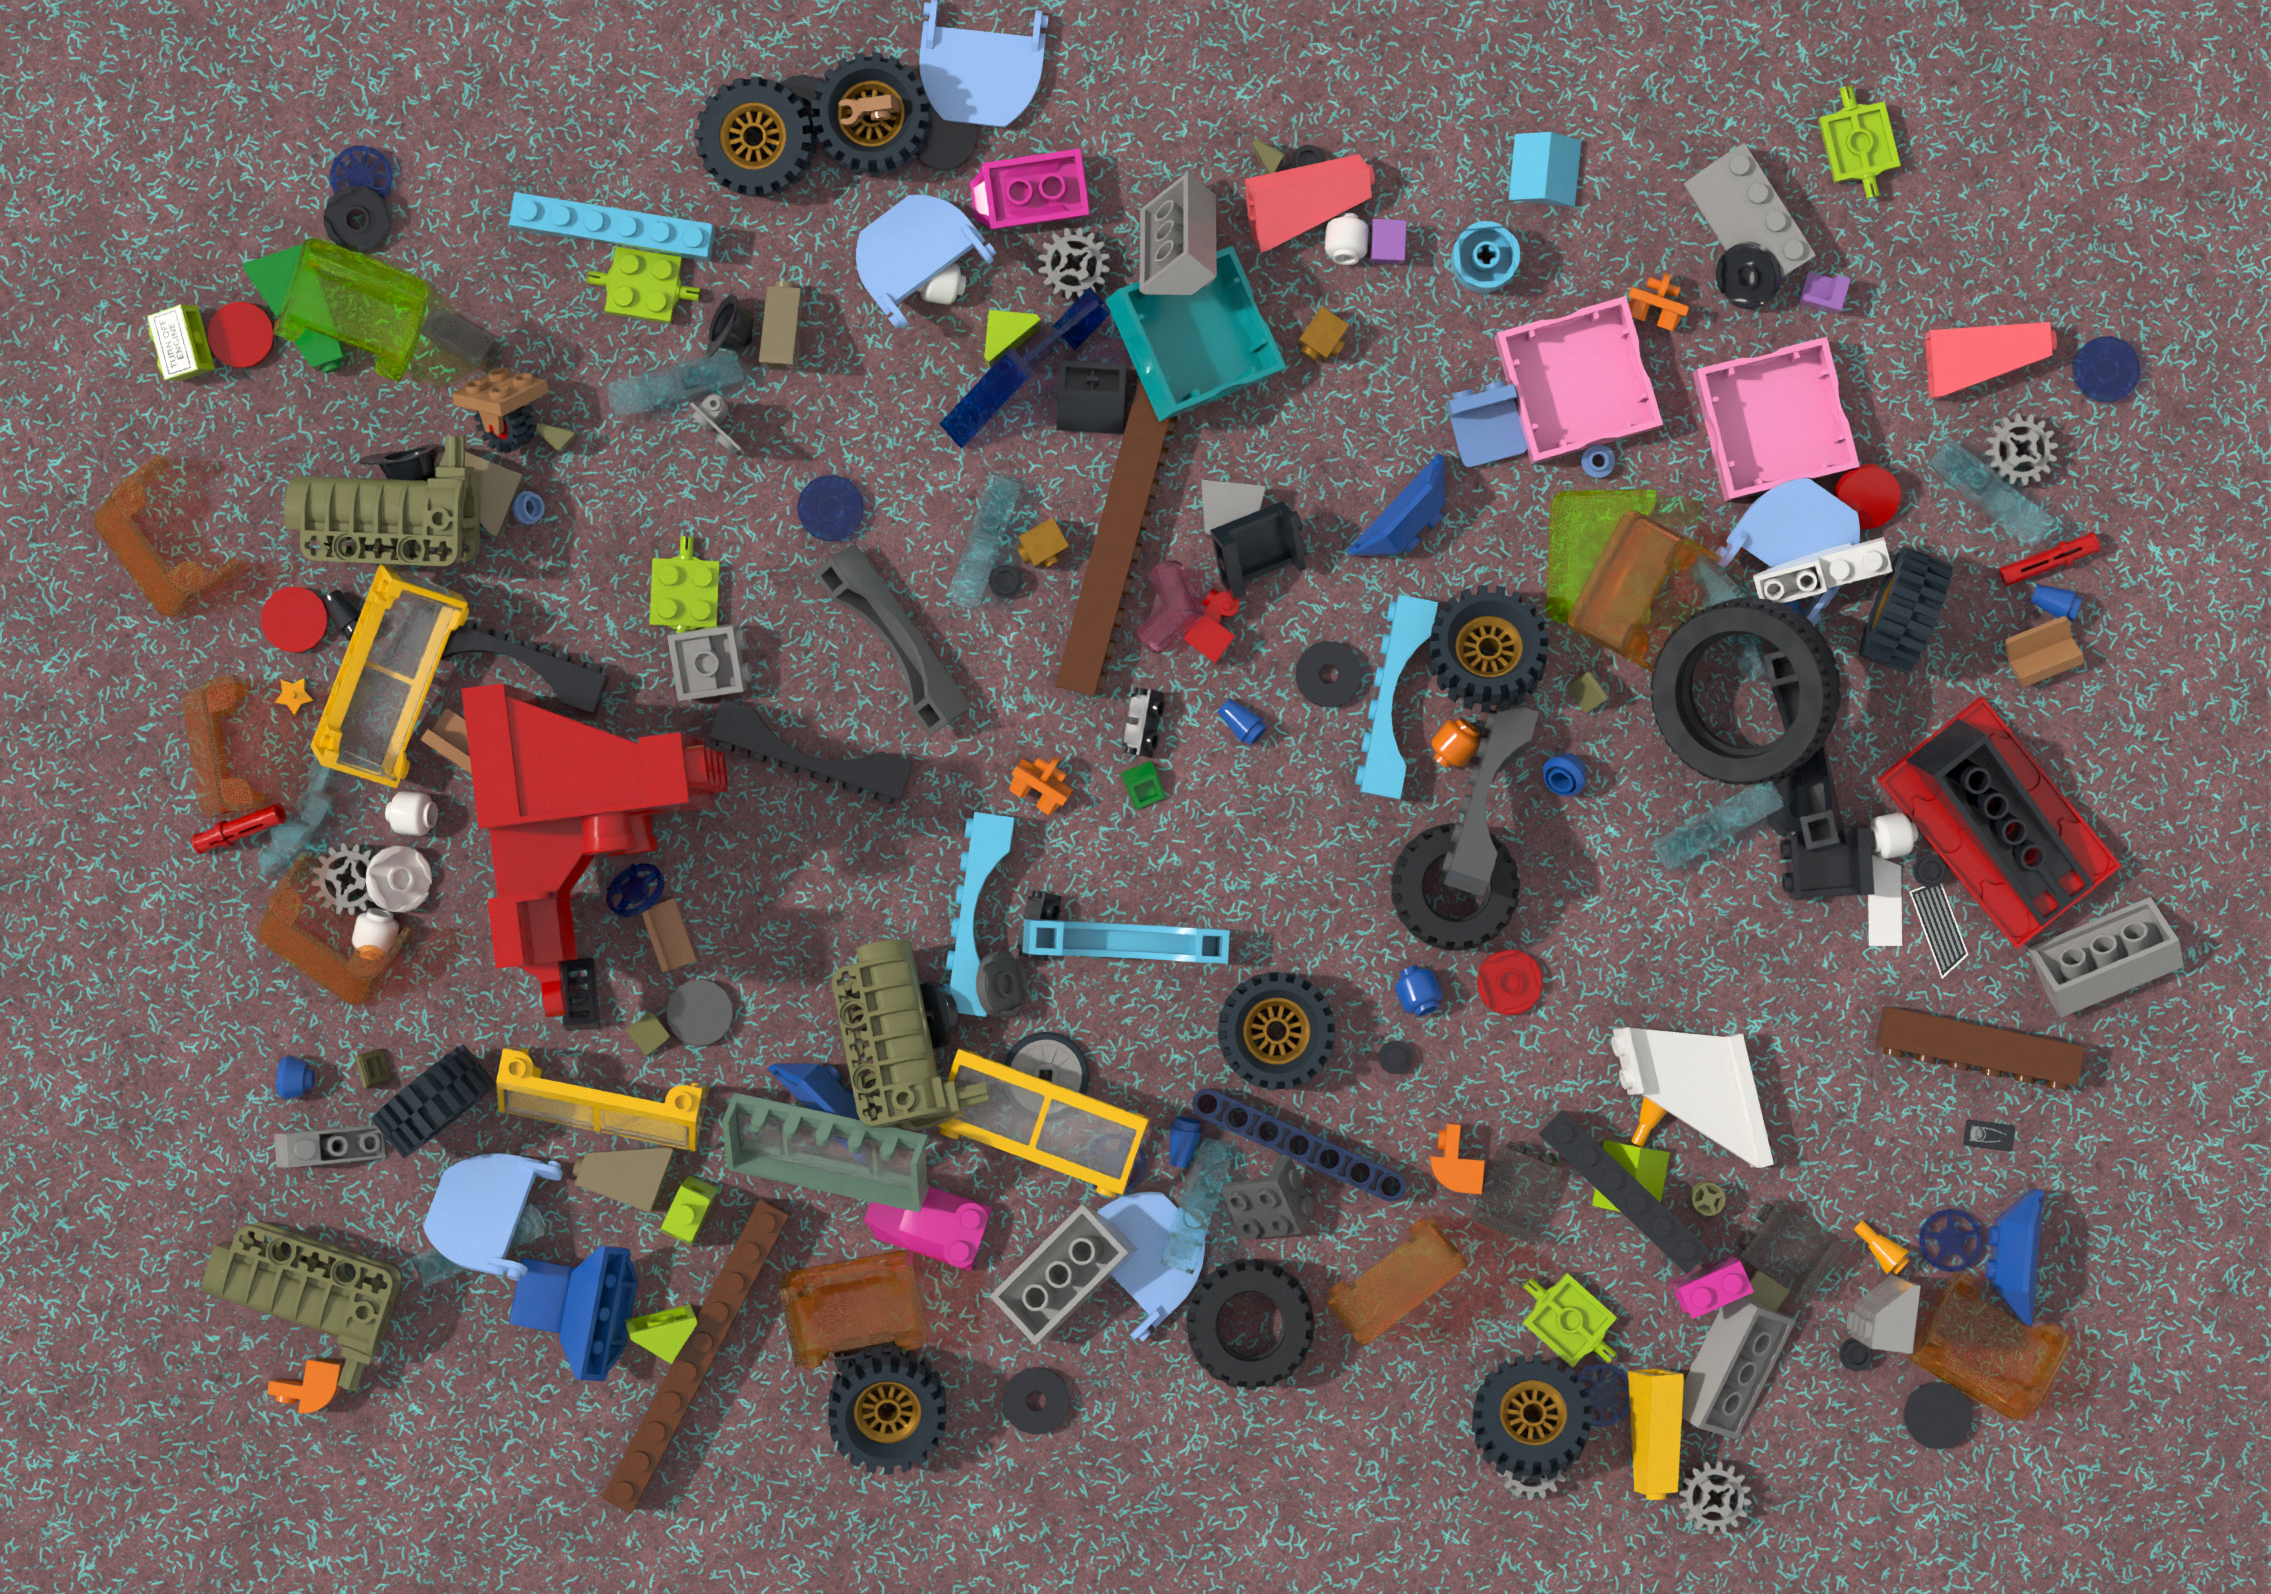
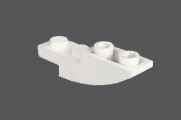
(1823, 570)

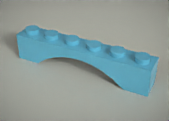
(612, 225)
(1384, 766)
(989, 844)
(1125, 941)

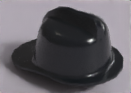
(730, 327)
(405, 465)

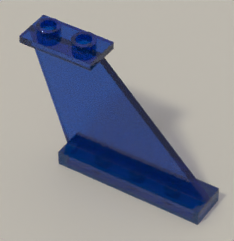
(1014, 371)

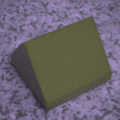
(373, 1068)

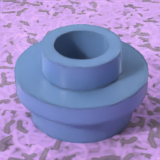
(1590, 469)
(534, 506)

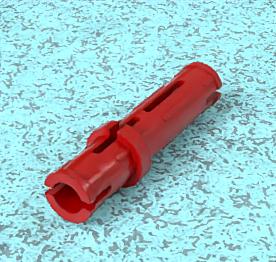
(2086, 545)
(226, 833)

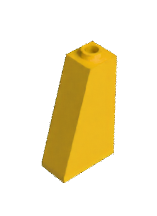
(1655, 1430)

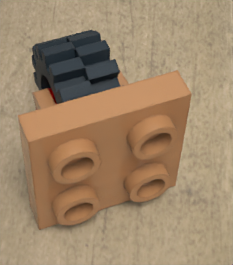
(503, 407)

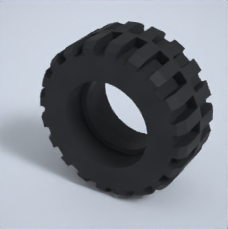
(1445, 932)
(1257, 1369)

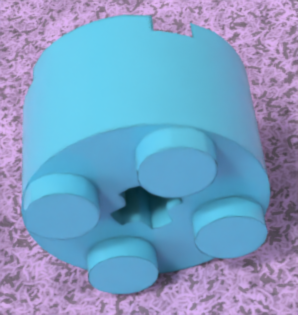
(1498, 243)

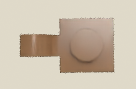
(877, 107)

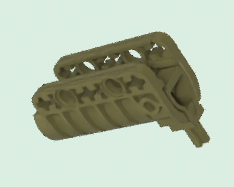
(387, 511)
(898, 1042)
(307, 1292)

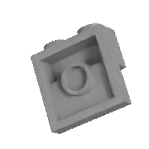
(709, 661)

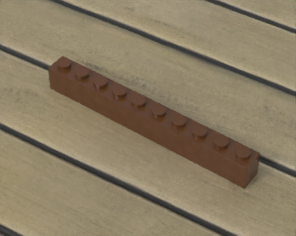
(1115, 548)
(696, 1355)

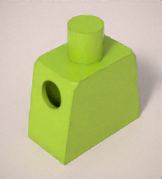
(689, 1210)

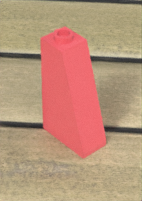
(1304, 197)
(1978, 354)

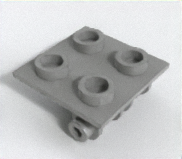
(710, 415)

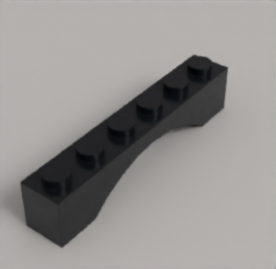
(573, 684)
(744, 728)
(1814, 781)
(1624, 1192)

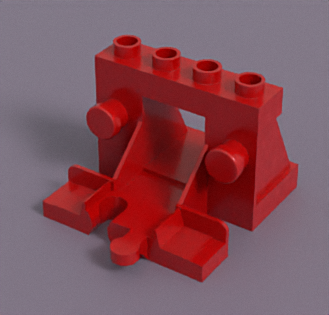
(557, 800)

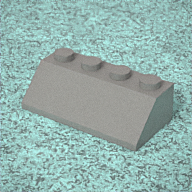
(1747, 209)
(1178, 239)
(2106, 957)
(1062, 1273)
(1887, 1315)
(1733, 1366)

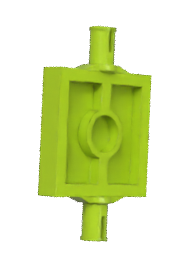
(1859, 142)
(643, 285)
(684, 591)
(1569, 1320)

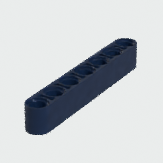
(1310, 1156)

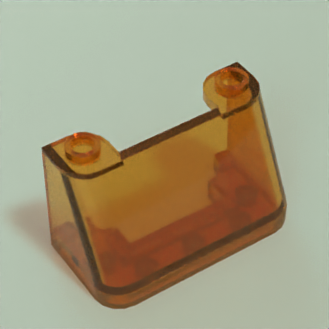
(215, 790)
(853, 1306)
(1989, 1351)

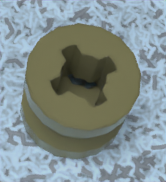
(1714, 1201)

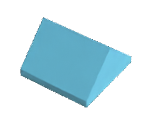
(1545, 169)

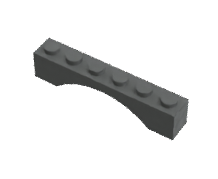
(931, 690)
(1474, 854)

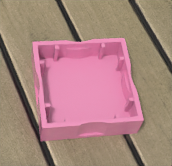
(1578, 380)
(1775, 419)

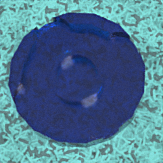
(2106, 369)
(830, 508)

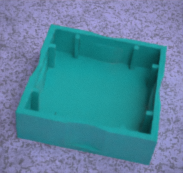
(1197, 343)

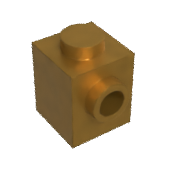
(1323, 336)
(1042, 544)

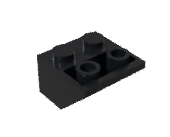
(1091, 397)

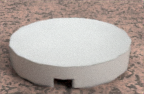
(398, 879)

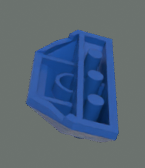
(1406, 516)
(817, 1087)
(2016, 1254)
(596, 1311)

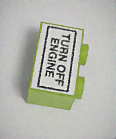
(180, 343)

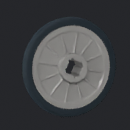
(1051, 1052)

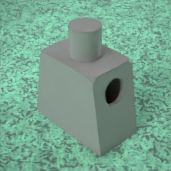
(1228, 501)

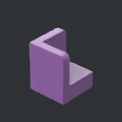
(1388, 241)
(1824, 292)

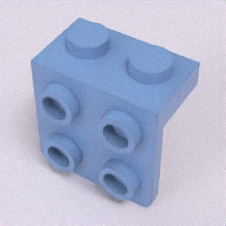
(1486, 424)

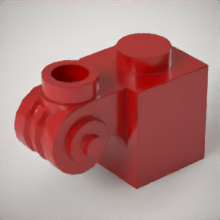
(1208, 634)

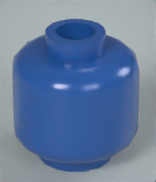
(1418, 991)

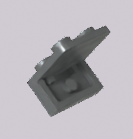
(1270, 1204)

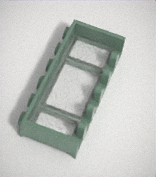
(825, 1152)

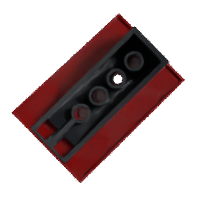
(1998, 822)

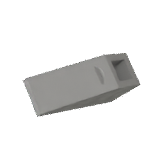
(329, 1146)

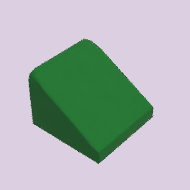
(1143, 785)

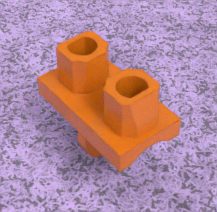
(1671, 310)
(1043, 778)

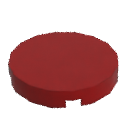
(241, 335)
(1871, 493)
(295, 619)
(1501, 974)

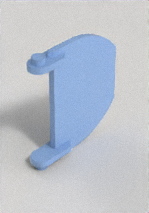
(980, 73)
(912, 247)
(1793, 523)
(480, 1209)
(1156, 1287)

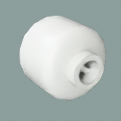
(1346, 239)
(944, 286)
(411, 813)
(1892, 835)
(375, 928)

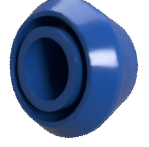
(1565, 774)
(293, 1078)

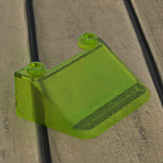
(356, 304)
(1577, 536)

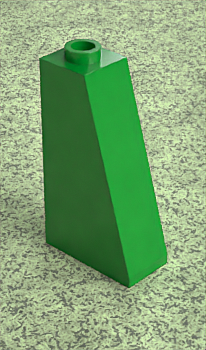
(272, 278)

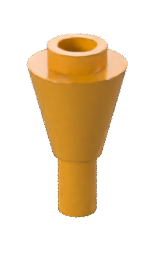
(1649, 1117)
(1888, 1253)

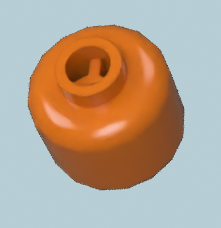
(1456, 743)

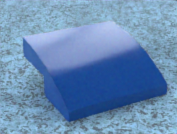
(541, 1295)

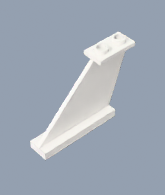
(1699, 1082)

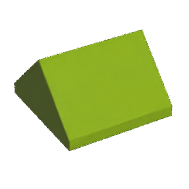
(1008, 331)
(1643, 1163)
(663, 1331)

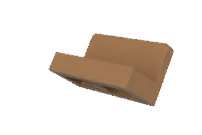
(2043, 652)
(450, 739)
(669, 935)

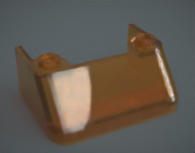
(1627, 583)
(167, 590)
(349, 980)
(1397, 1282)

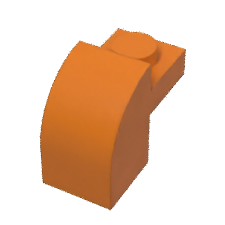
(1456, 1172)
(317, 1388)

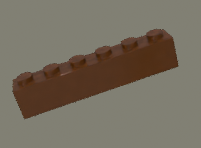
(1979, 1046)

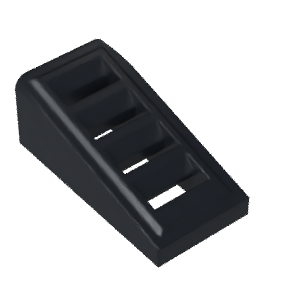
(592, 1006)

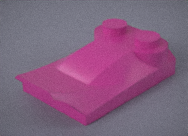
(1031, 190)
(944, 1230)

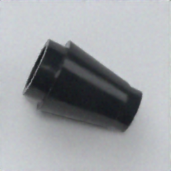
(343, 613)

